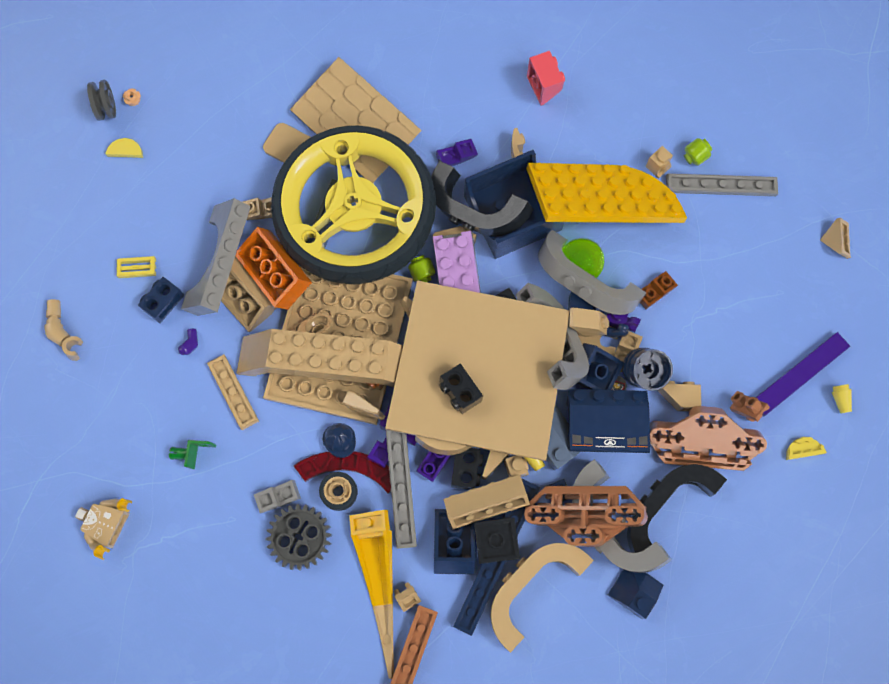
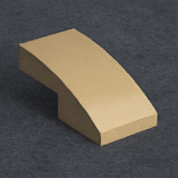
(627, 344)

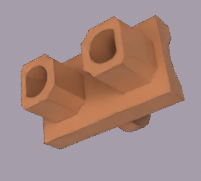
(748, 406)

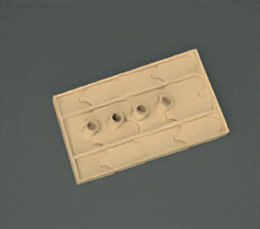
(347, 99)

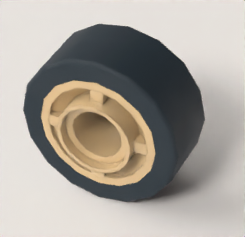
(335, 480)

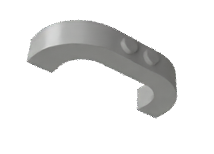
(584, 284)
(574, 360)
(641, 562)

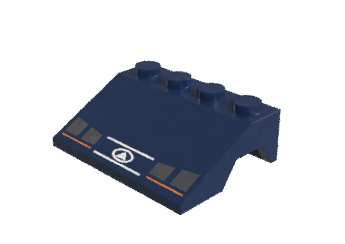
(608, 421)

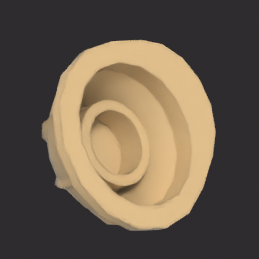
(318, 323)

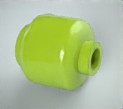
(697, 151)
(421, 269)

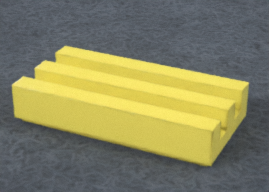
(151, 272)

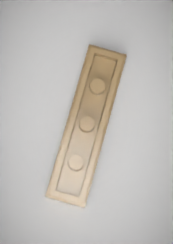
(233, 392)

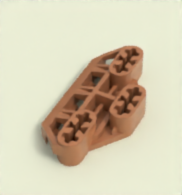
(700, 435)
(581, 516)

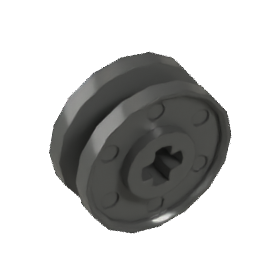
(101, 100)

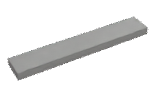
(722, 184)
(401, 489)

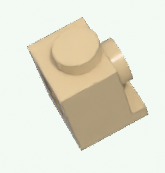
(659, 162)
(516, 465)

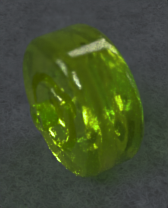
(586, 255)

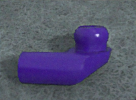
(190, 344)

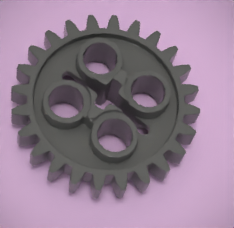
(315, 545)

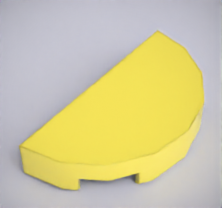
(124, 148)
(804, 448)

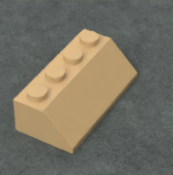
(245, 298)

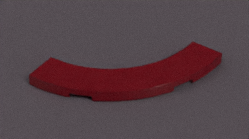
(356, 462)

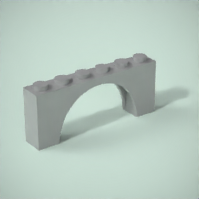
(208, 293)

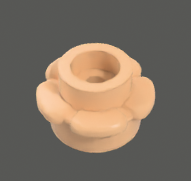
(133, 101)

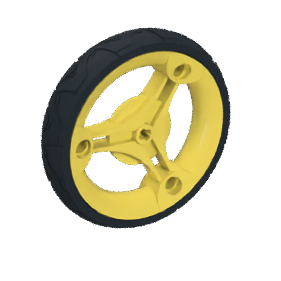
(326, 148)

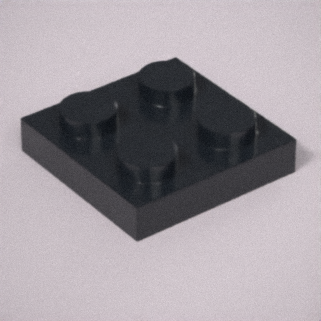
(496, 540)

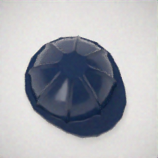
(339, 440)

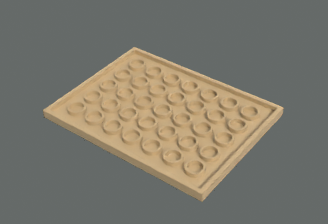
(356, 311)

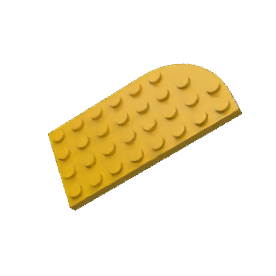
(602, 194)

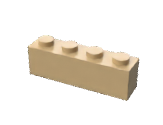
(486, 501)

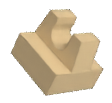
(407, 598)

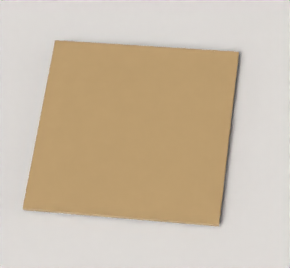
(503, 349)

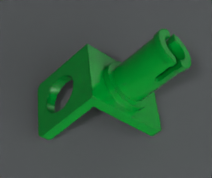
(190, 453)

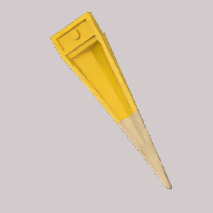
(374, 549)

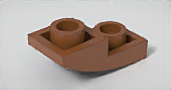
(657, 289)

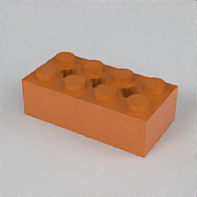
(272, 268)

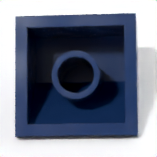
(602, 368)

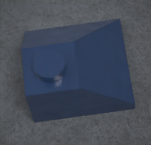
(636, 592)

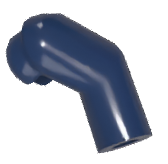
(622, 331)

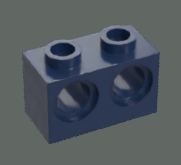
(165, 303)

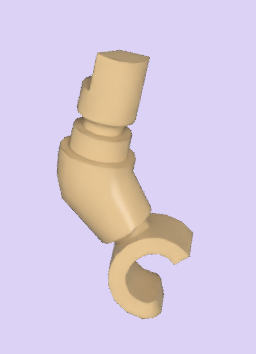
(56, 333)

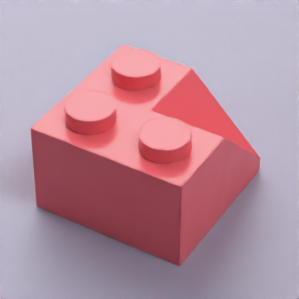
(545, 76)

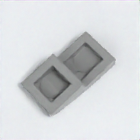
(277, 496)

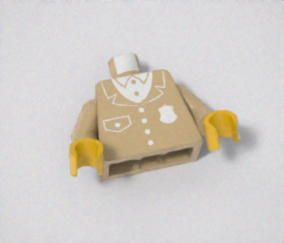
(103, 524)

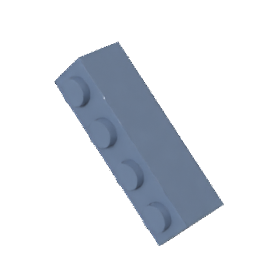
(558, 447)

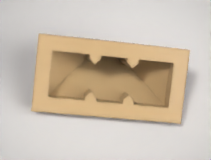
(838, 237)

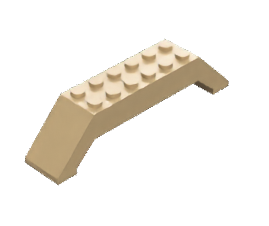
(320, 356)

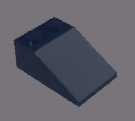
(453, 547)

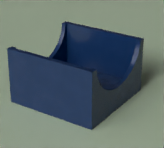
(491, 191)

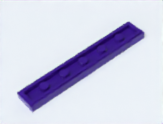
(803, 371)

